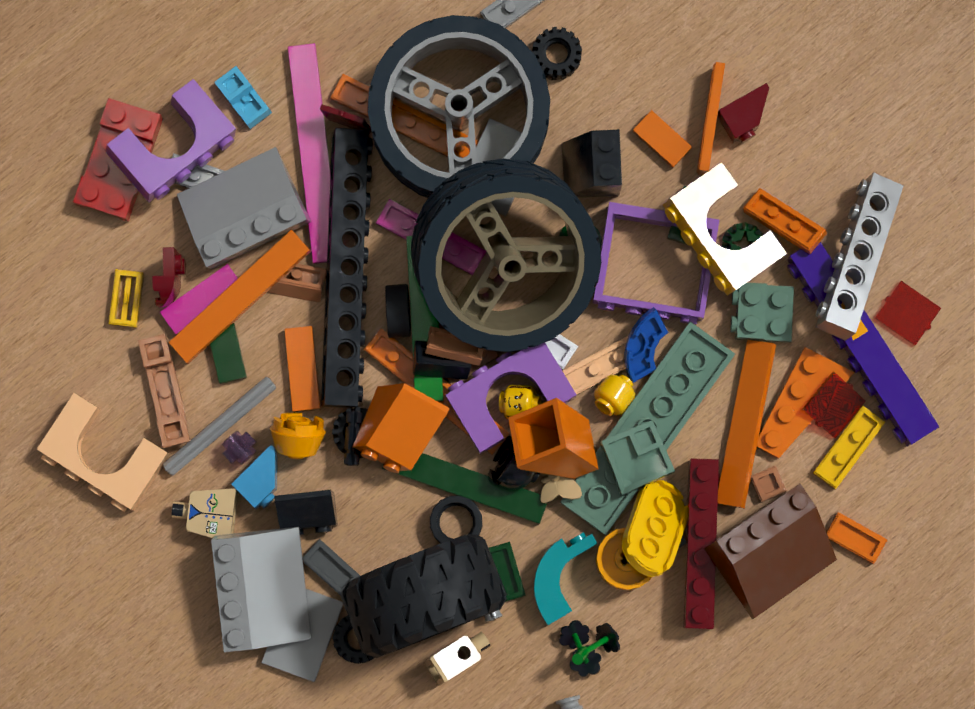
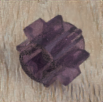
(239, 447)

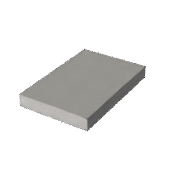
(493, 145)
(306, 656)

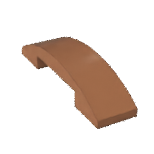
(164, 390)

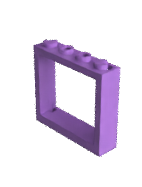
(635, 307)

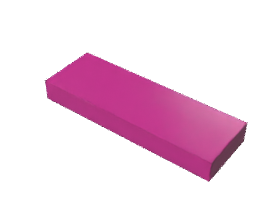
(192, 303)

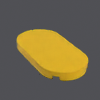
(655, 528)

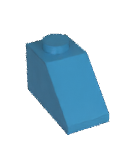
(259, 479)

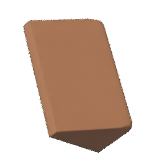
(301, 283)

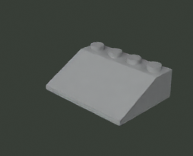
(242, 208)
(261, 588)

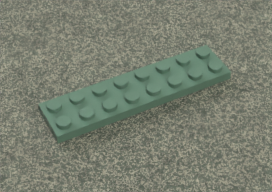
(669, 401)

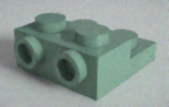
(763, 312)

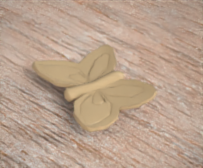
(560, 486)

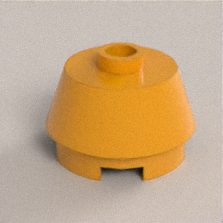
(297, 435)

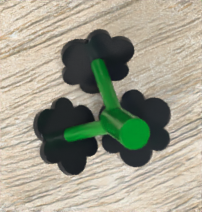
(585, 659)

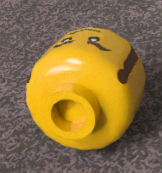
(518, 399)

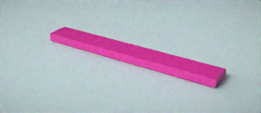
(312, 144)

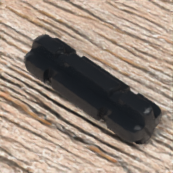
(353, 419)

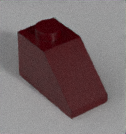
(744, 114)

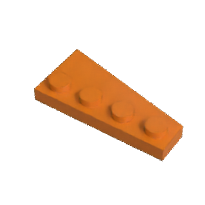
(787, 417)

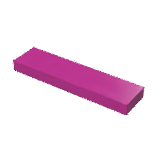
(456, 251)

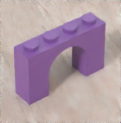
(155, 174)
(470, 397)

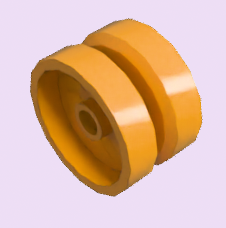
(611, 567)

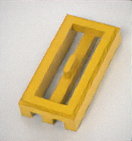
(115, 298)

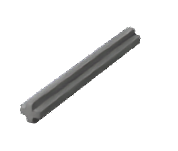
(219, 426)

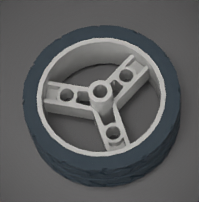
(395, 79)

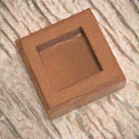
(768, 483)

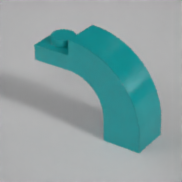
(547, 577)

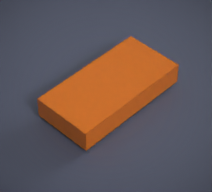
(662, 139)
(856, 538)

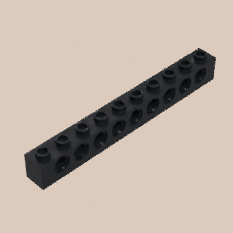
(343, 142)

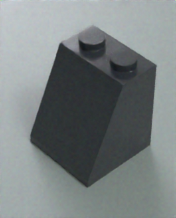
(593, 164)

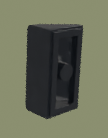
(437, 366)

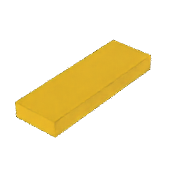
(848, 447)

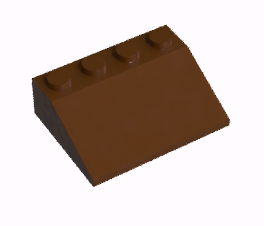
(773, 551)

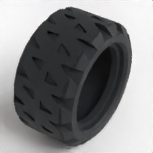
(423, 595)

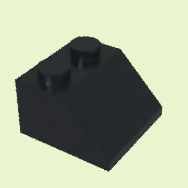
(307, 511)

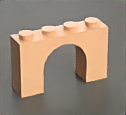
(64, 446)

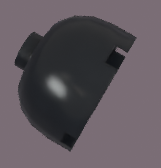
(506, 472)

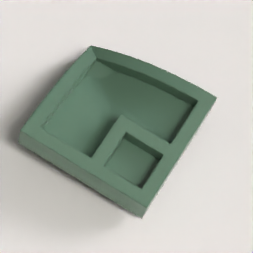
(637, 457)

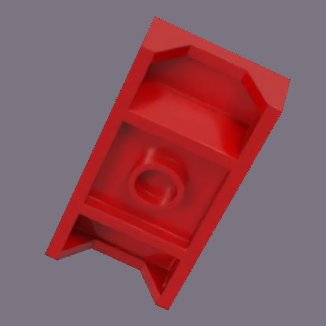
(104, 184)

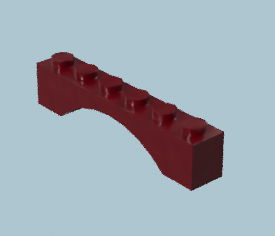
(702, 532)

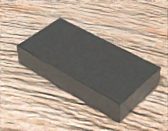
(329, 566)

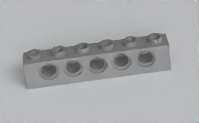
(885, 196)

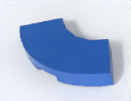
(642, 344)

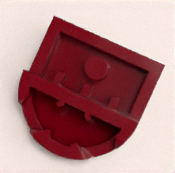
(170, 282)

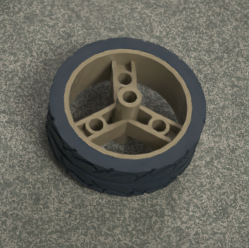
(471, 314)

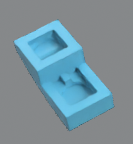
(243, 97)

